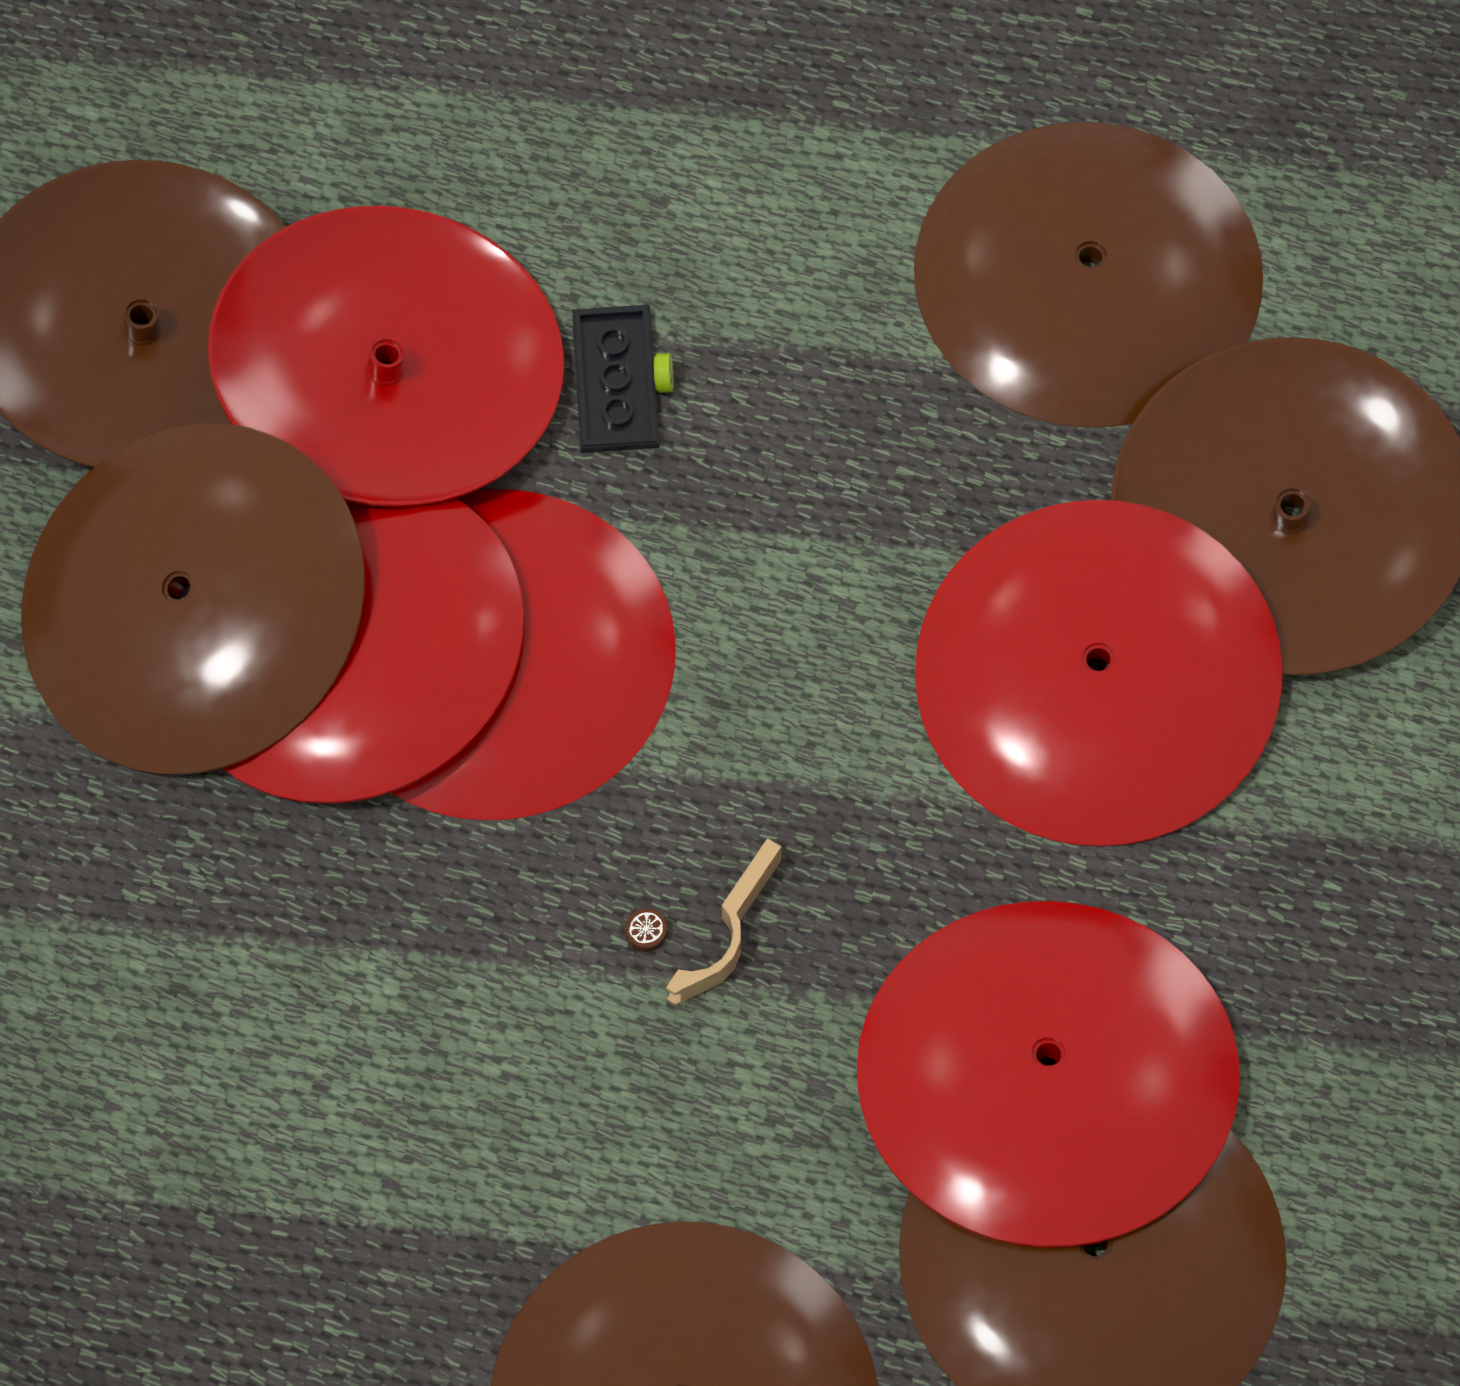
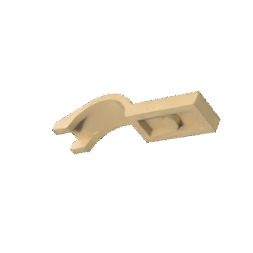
(689, 984)

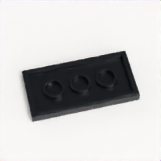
(615, 378)

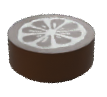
(646, 930)

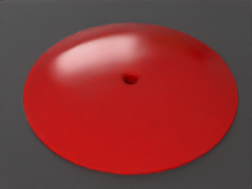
(367, 285)
(425, 664)
(587, 670)
(1113, 748)
(1031, 1146)

